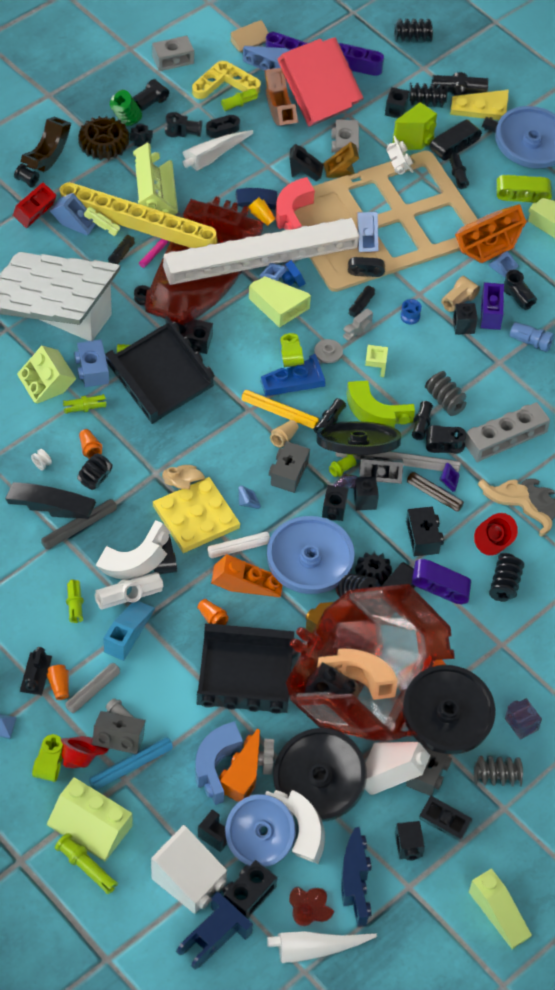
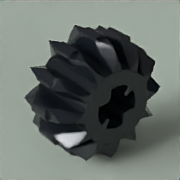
(94, 471)
(374, 566)

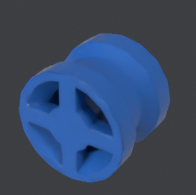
(411, 311)

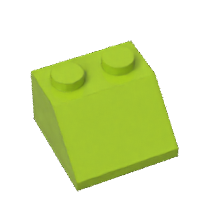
(416, 127)

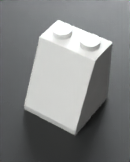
(188, 870)

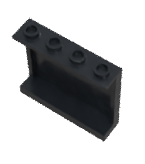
(161, 371)
(245, 668)

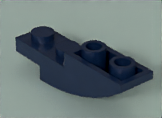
(354, 875)

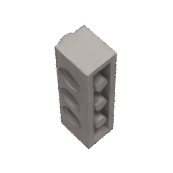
(506, 431)

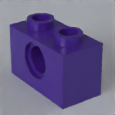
(492, 306)

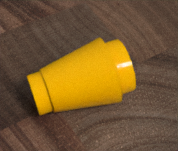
(261, 211)

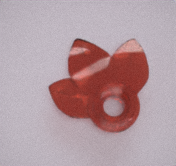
(310, 903)

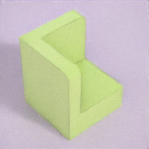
(377, 357)

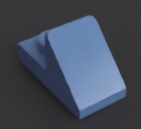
(368, 231)

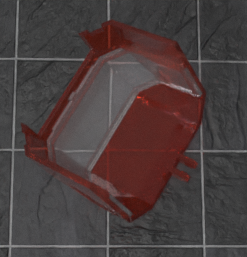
(380, 621)

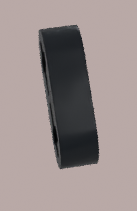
(222, 126)
(366, 267)

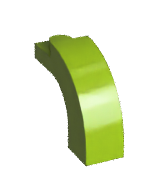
(370, 410)

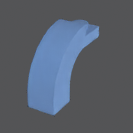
(215, 747)

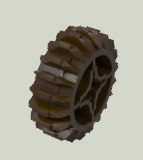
(104, 142)

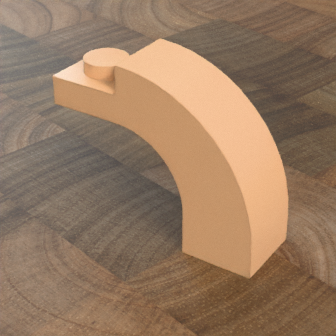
(366, 669)

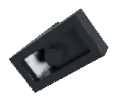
(303, 161)

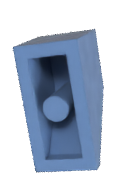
(70, 213)

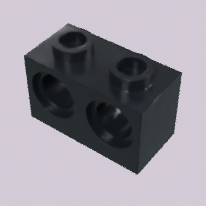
(198, 333)
(330, 680)
(255, 892)

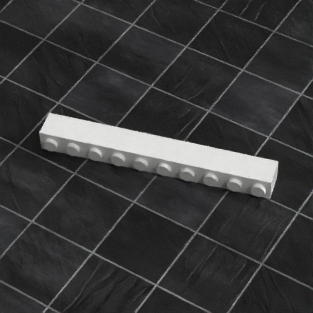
(260, 251)

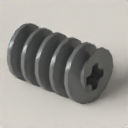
(446, 393)
(498, 770)

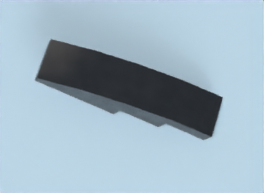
(55, 501)

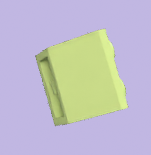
(46, 374)

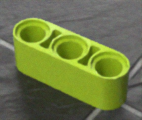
(523, 188)

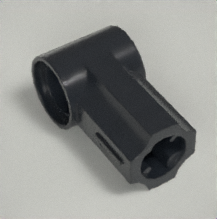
(153, 93)
(518, 289)

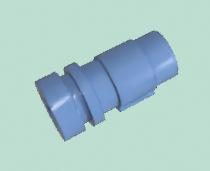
(532, 336)

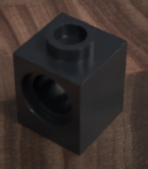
(396, 102)
(465, 318)
(366, 494)
(337, 496)
(409, 840)

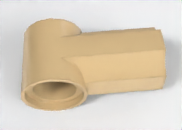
(463, 290)

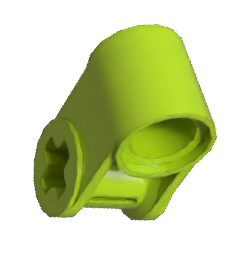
(291, 350)
(49, 759)

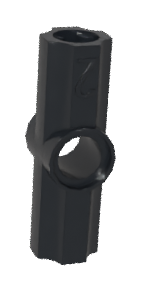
(461, 84)

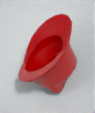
(495, 534)
(80, 752)

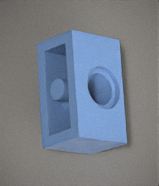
(92, 362)

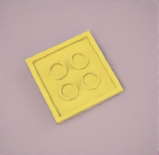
(196, 515)

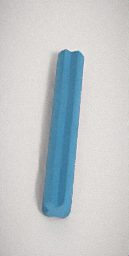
(130, 763)

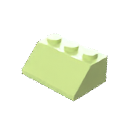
(90, 819)

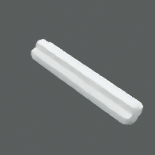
(238, 544)

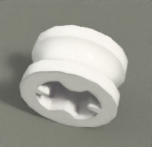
(41, 459)

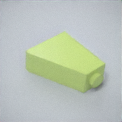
(543, 216)
(278, 300)

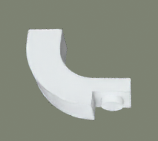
(138, 561)
(311, 829)

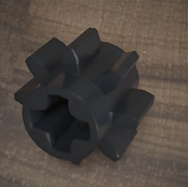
(140, 135)

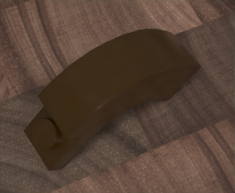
(50, 145)

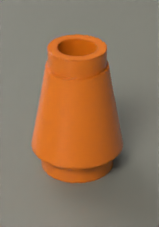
(89, 444)
(212, 613)
(59, 681)

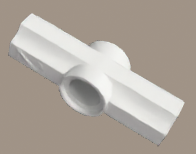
(117, 593)

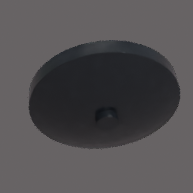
(358, 438)
(449, 709)
(323, 769)

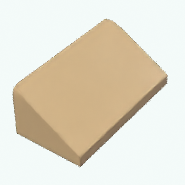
(249, 35)

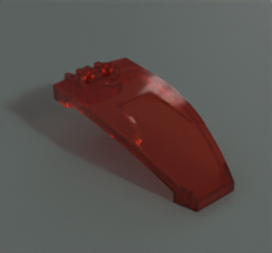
(193, 298)

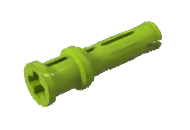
(78, 856)

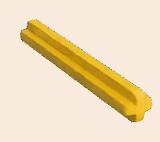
(280, 409)

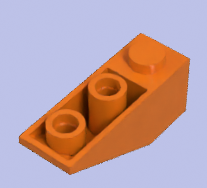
(244, 577)
(240, 778)

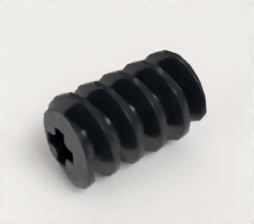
(413, 29)
(428, 95)
(506, 577)
(354, 581)

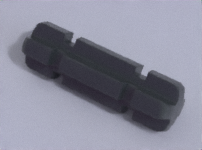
(121, 250)
(362, 300)

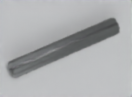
(78, 524)

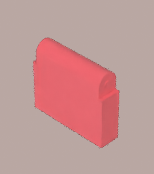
(320, 80)

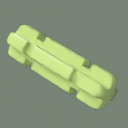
(102, 221)

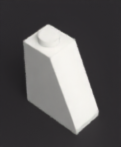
(394, 764)

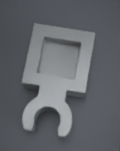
(360, 324)
(266, 757)

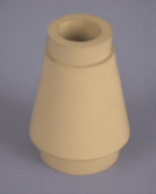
(283, 433)

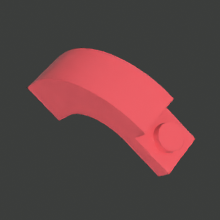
(292, 197)

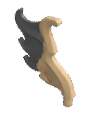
(533, 500)

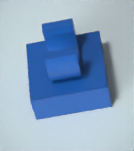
(293, 275)

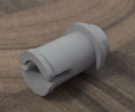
(114, 706)

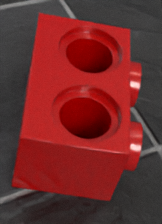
(34, 205)

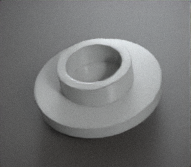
(328, 351)

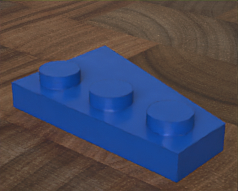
(294, 378)

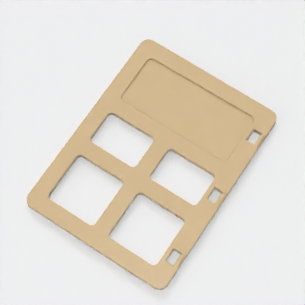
(335, 202)

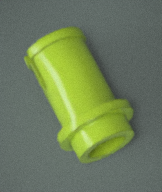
(339, 467)

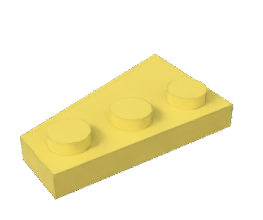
(481, 105)

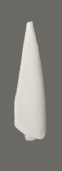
(209, 151)
(310, 945)

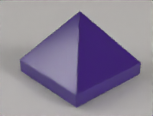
(449, 477)

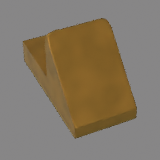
(341, 162)

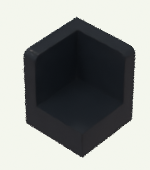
(212, 831)

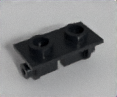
(36, 672)

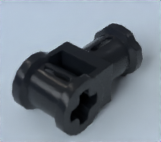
(182, 125)

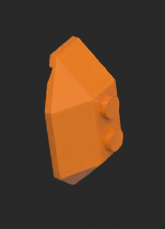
(491, 234)

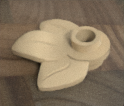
(182, 476)

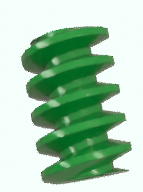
(125, 108)

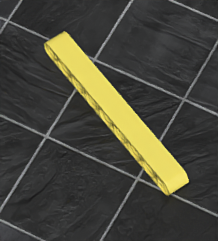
(144, 218)

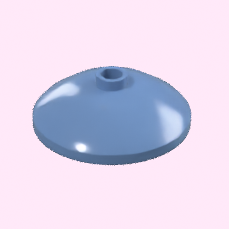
(245, 827)

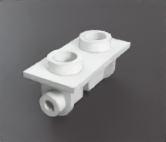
(403, 160)

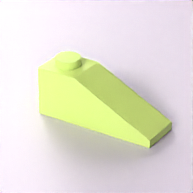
(499, 908)

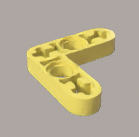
(224, 72)

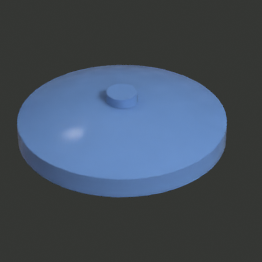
(527, 136)
(310, 554)

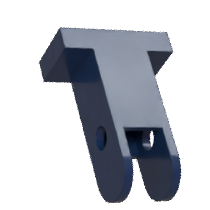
(216, 930)

